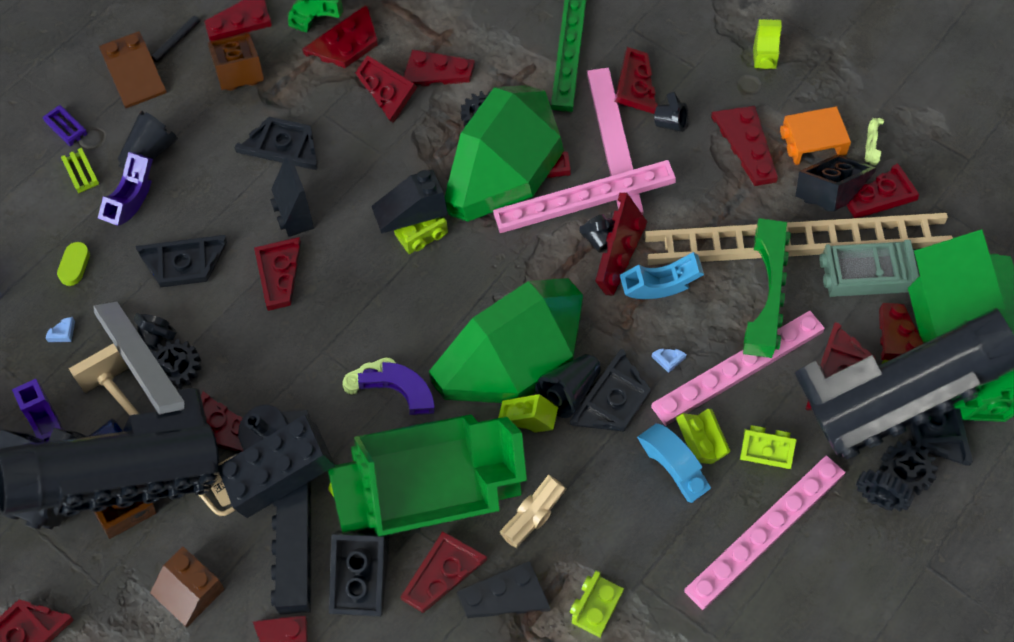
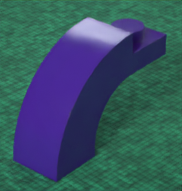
(130, 193)
(402, 380)
(37, 409)

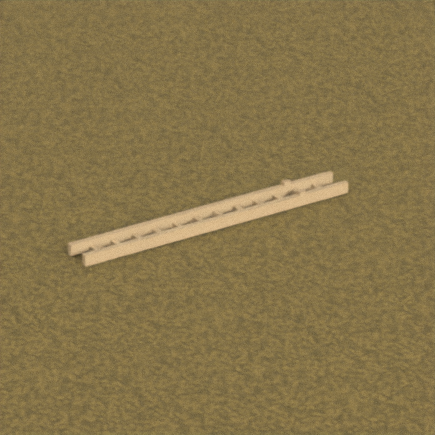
(808, 227)

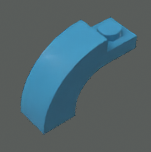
(661, 281)
(677, 459)

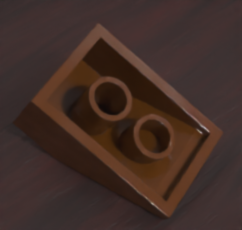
(236, 61)
(132, 69)

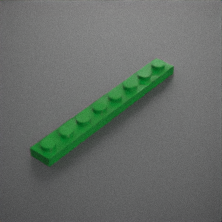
(568, 55)

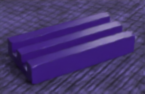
(73, 135)

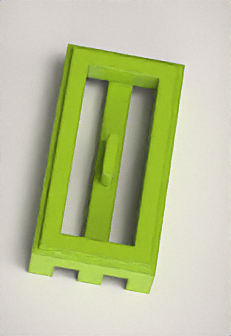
(74, 158)

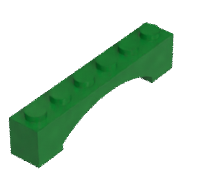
(770, 242)

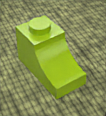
(767, 44)
(530, 413)

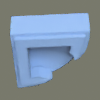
(62, 331)
(668, 358)

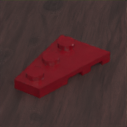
(635, 82)
(884, 193)
(897, 331)

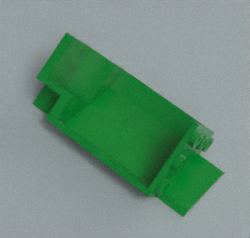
(958, 285)
(428, 474)

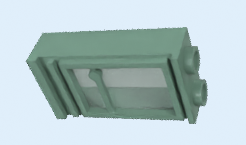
(868, 268)

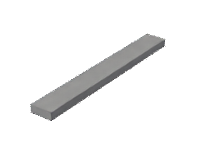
(139, 358)

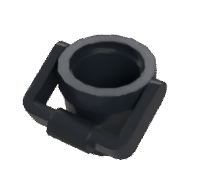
(672, 115)
(596, 231)
(153, 329)

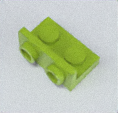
(419, 235)
(703, 436)
(768, 448)
(596, 604)

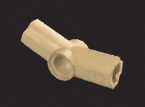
(533, 511)

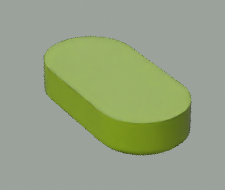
(73, 263)

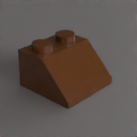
(186, 587)

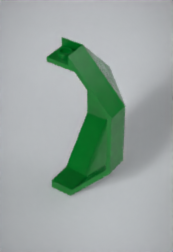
(503, 152)
(512, 344)

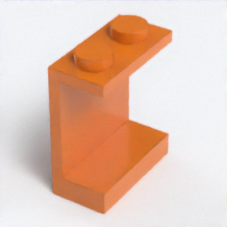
(815, 132)

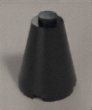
(146, 138)
(569, 384)

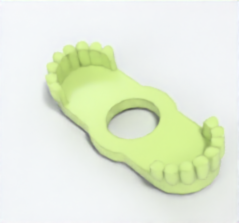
(872, 154)
(350, 381)

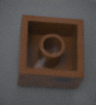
(117, 520)

